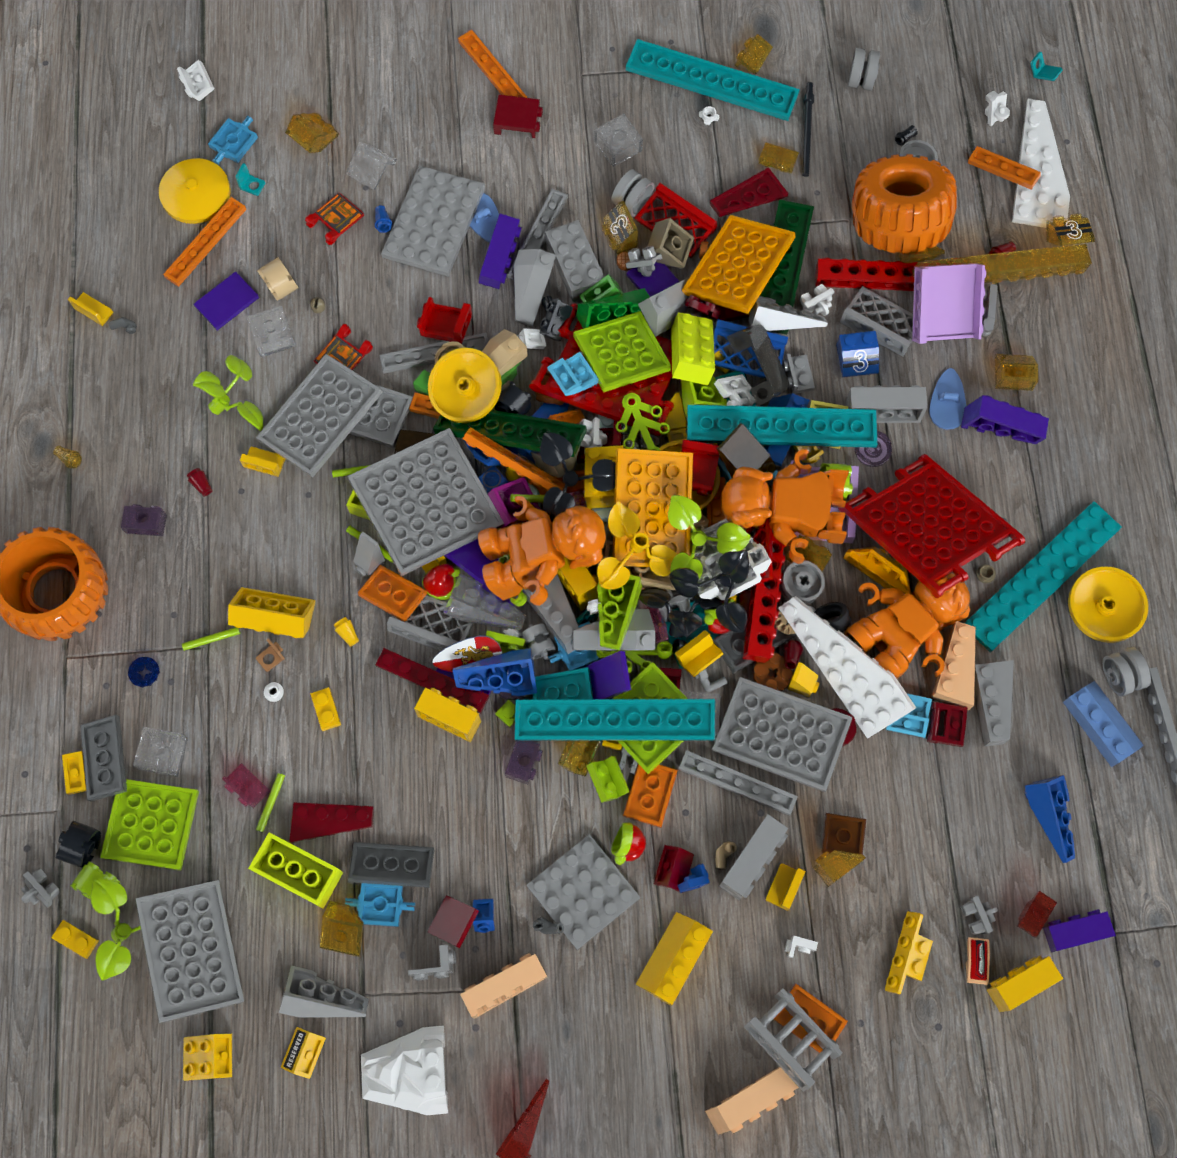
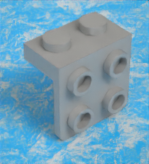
(447, 959)

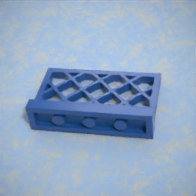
(725, 329)

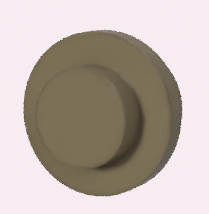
(985, 573)

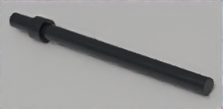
(808, 100)

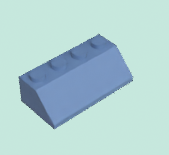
(1103, 723)

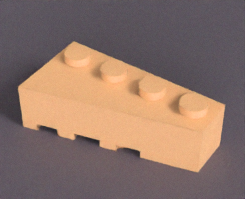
(957, 680)
(503, 986)
(751, 1101)

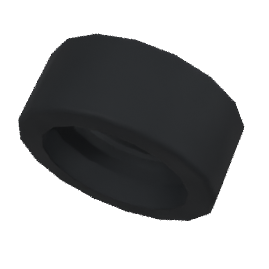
(835, 609)

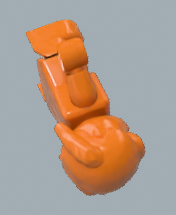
(792, 504)
(539, 549)
(909, 624)

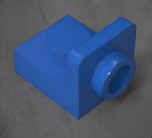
(697, 880)
(485, 918)

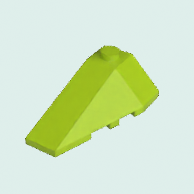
(701, 394)
(617, 611)

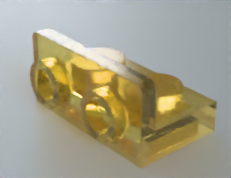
(754, 53)
(778, 157)
(813, 553)
(578, 755)

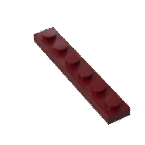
(429, 678)

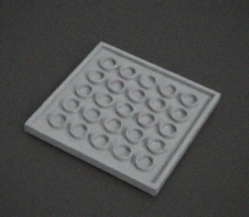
(425, 501)

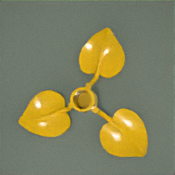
(624, 522)

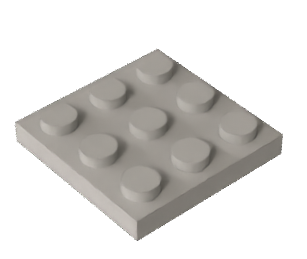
(384, 418)

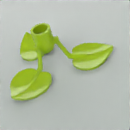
(211, 384)
(685, 512)
(111, 957)

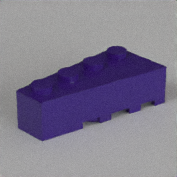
(1005, 420)

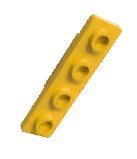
(910, 954)

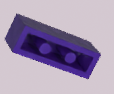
(1078, 930)

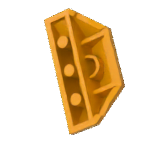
(879, 567)

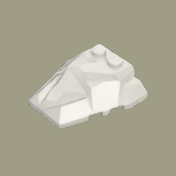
(709, 558)
(408, 1072)

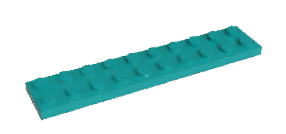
(712, 80)
(784, 425)
(1042, 576)
(615, 720)

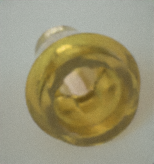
(69, 457)

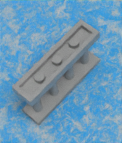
(773, 1044)

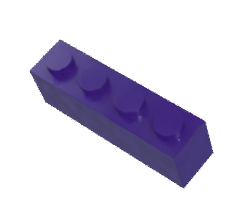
(499, 251)

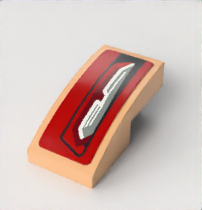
(978, 961)

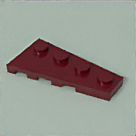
(755, 191)
(321, 820)

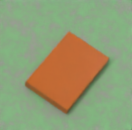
(392, 593)
(650, 795)
(826, 1019)

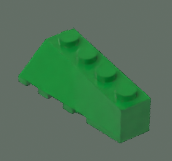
(610, 307)

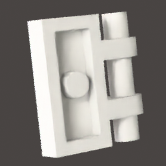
(733, 387)

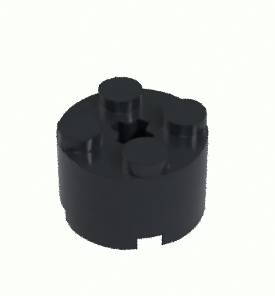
(513, 399)
(78, 844)

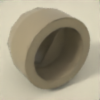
(320, 307)

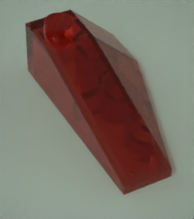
(521, 1137)

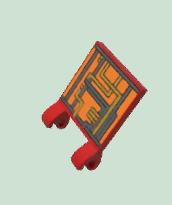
(337, 215)
(344, 351)

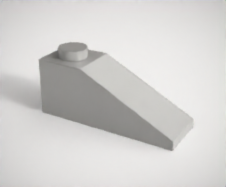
(367, 555)

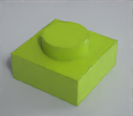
(507, 713)

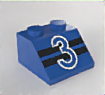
(858, 353)

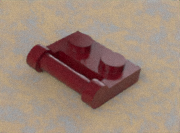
(953, 727)

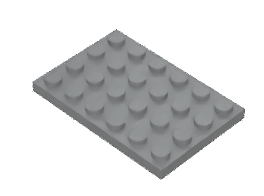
(433, 220)
(319, 415)
(782, 734)
(189, 951)

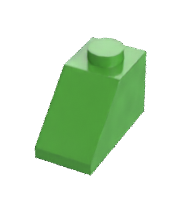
(604, 288)

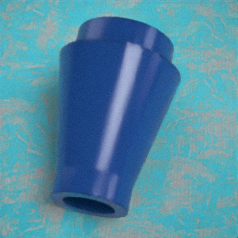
(382, 220)

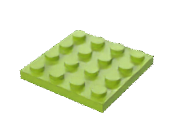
(622, 351)
(651, 685)
(150, 825)

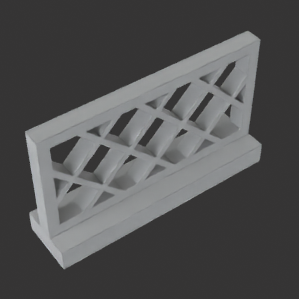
(885, 337)
(424, 636)

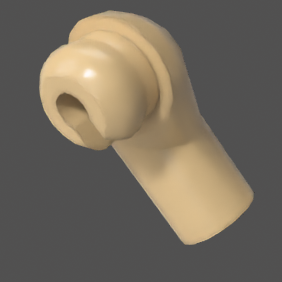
(723, 852)

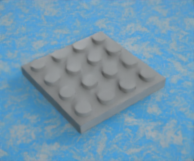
(583, 891)

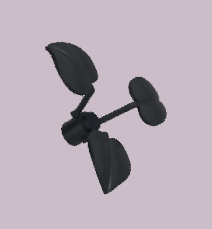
(557, 449)
(735, 570)
(681, 622)

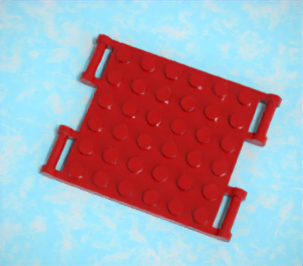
(610, 402)
(931, 524)

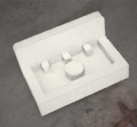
(196, 80)

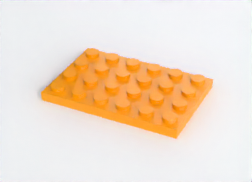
(739, 263)
(645, 486)

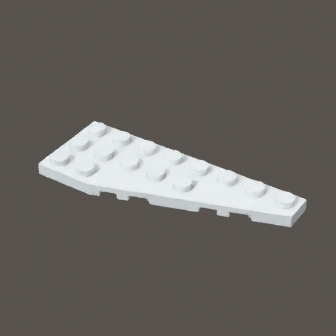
(1040, 152)
(859, 681)

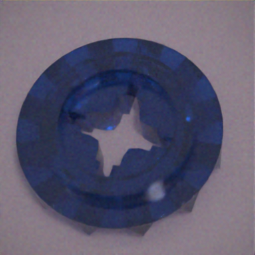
(139, 665)

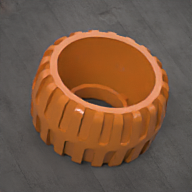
(904, 203)
(27, 561)

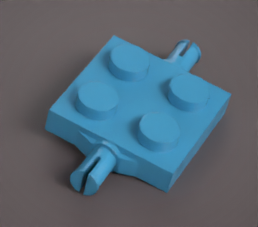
(233, 140)
(577, 658)
(380, 904)

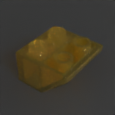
(311, 131)
(1015, 372)

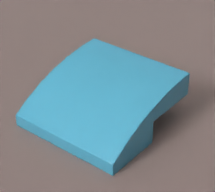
(573, 374)
(916, 721)

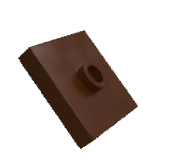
(843, 834)

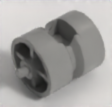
(537, 639)

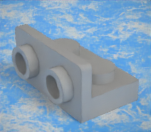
(798, 373)

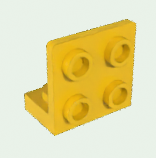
(207, 1057)

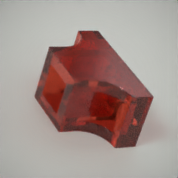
(1036, 913)

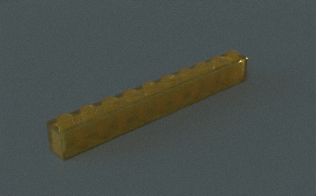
(1025, 263)

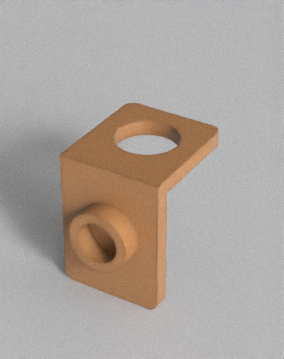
(273, 649)

